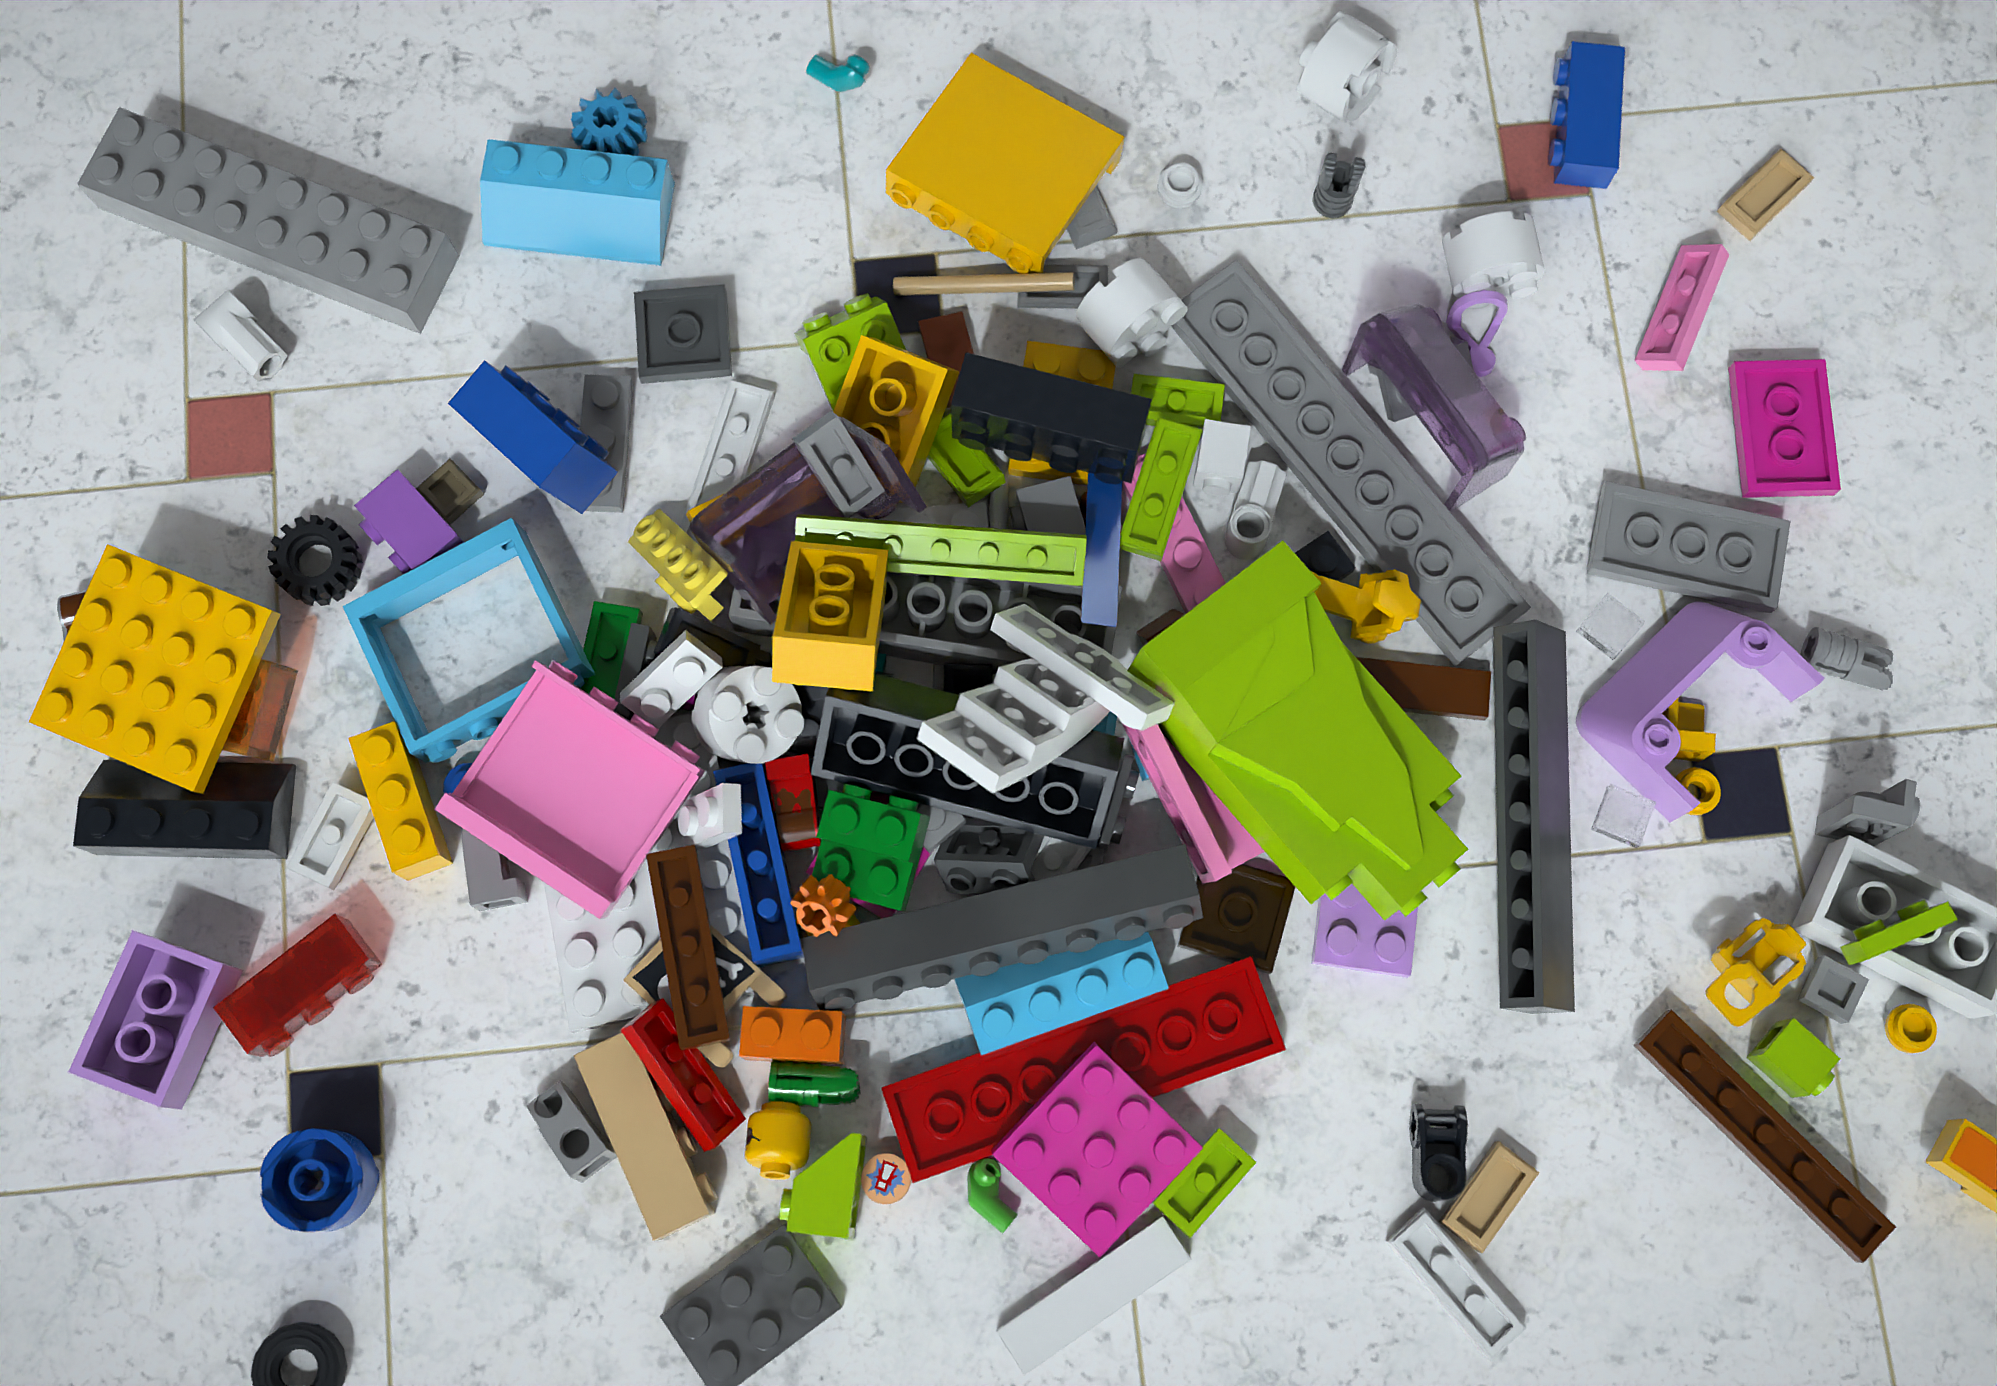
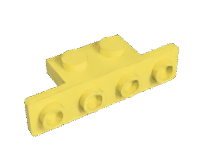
(683, 565)

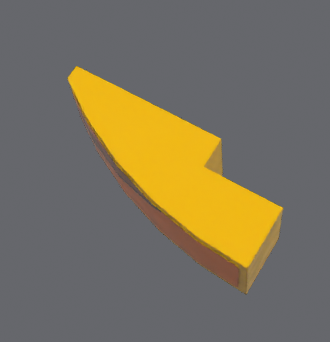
(1969, 1159)

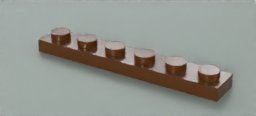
(1765, 1136)

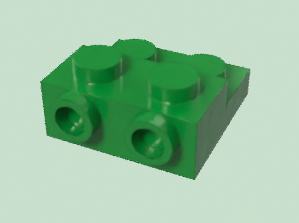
(871, 845)

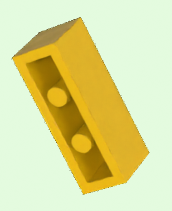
(400, 802)

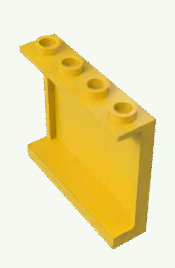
(1002, 164)

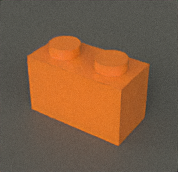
(792, 1035)

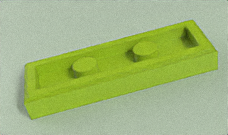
(1159, 488)

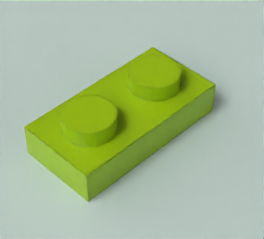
(1180, 399)
(1913, 923)
(1204, 1183)

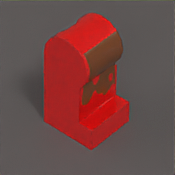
(794, 801)

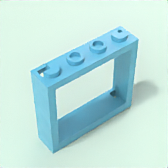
(422, 586)

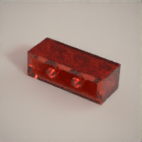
(298, 987)

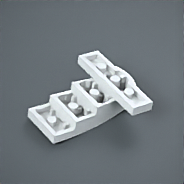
(1038, 703)

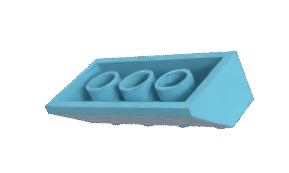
(575, 202)
(1060, 990)

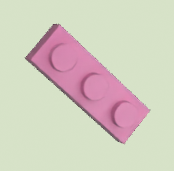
(1682, 307)

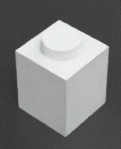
(1221, 457)

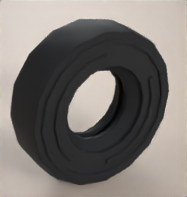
(304, 1336)

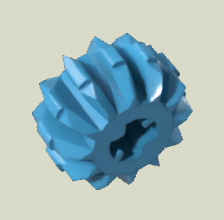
(609, 124)

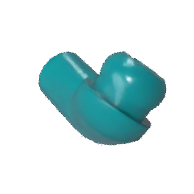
(840, 77)

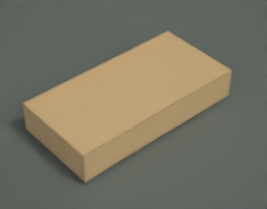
(1765, 194)
(1489, 1197)

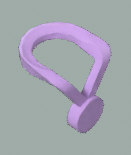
(1482, 357)

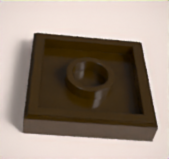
(1241, 917)

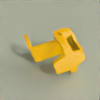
(1374, 607)
(1746, 971)

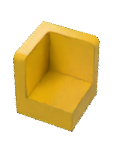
(1689, 721)

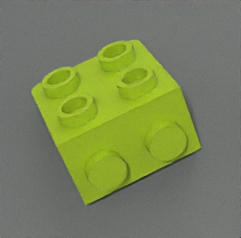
(834, 339)

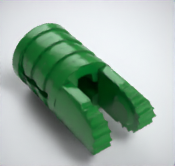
(812, 1084)

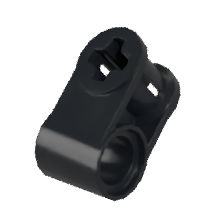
(1438, 1147)

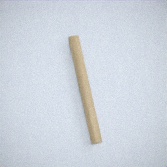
(984, 283)

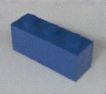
(1587, 115)

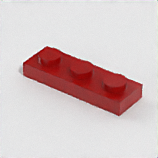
(683, 1076)

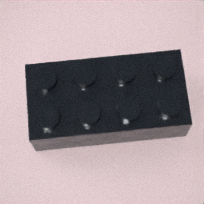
(1048, 419)

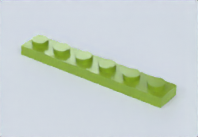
(956, 549)

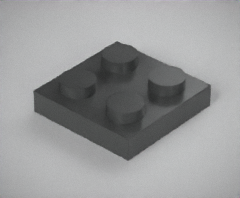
(682, 334)

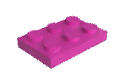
(1784, 428)

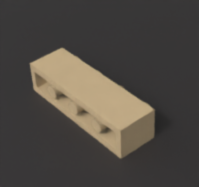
(646, 1138)

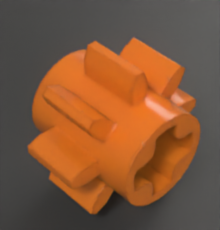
(823, 905)

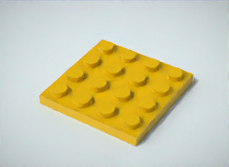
(154, 669)

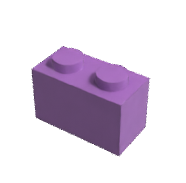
(406, 522)

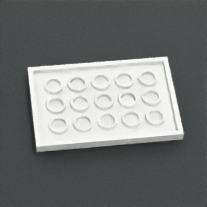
(601, 952)

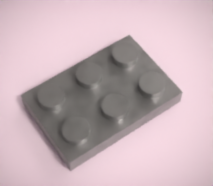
(751, 1311)

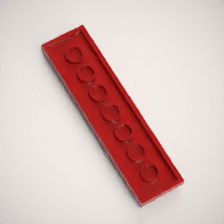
(1158, 1040)

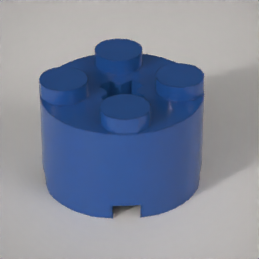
(290, 1180)

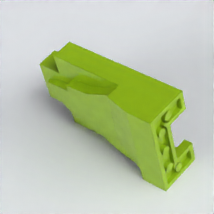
(1304, 740)

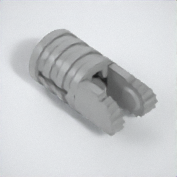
(1848, 658)

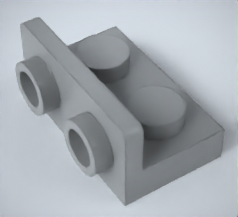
(1872, 815)

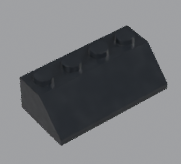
(139, 814)

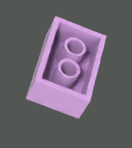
(155, 1021)

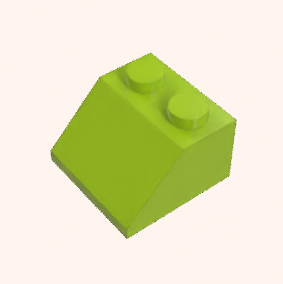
(827, 1192)

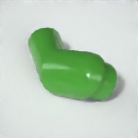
(984, 1194)

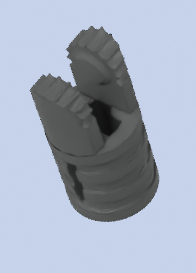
(1340, 176)

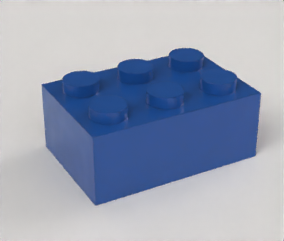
(534, 435)

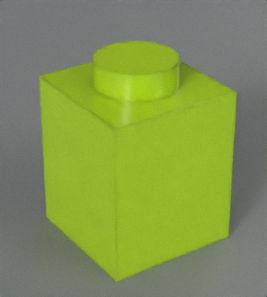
(1794, 1059)

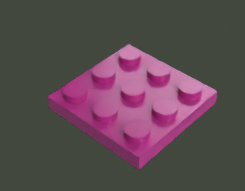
(1096, 1149)

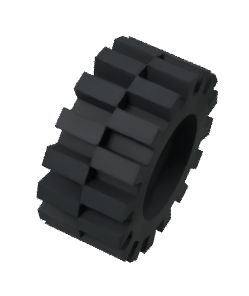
(296, 542)

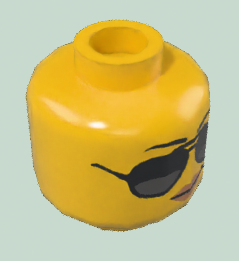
(778, 1139)

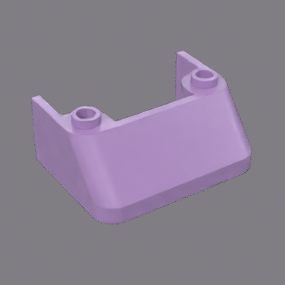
(1626, 713)

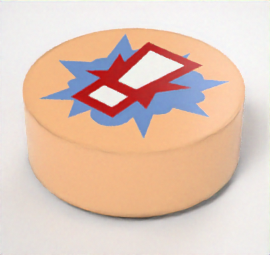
(885, 1178)

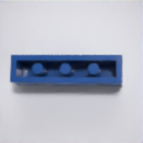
(762, 870)

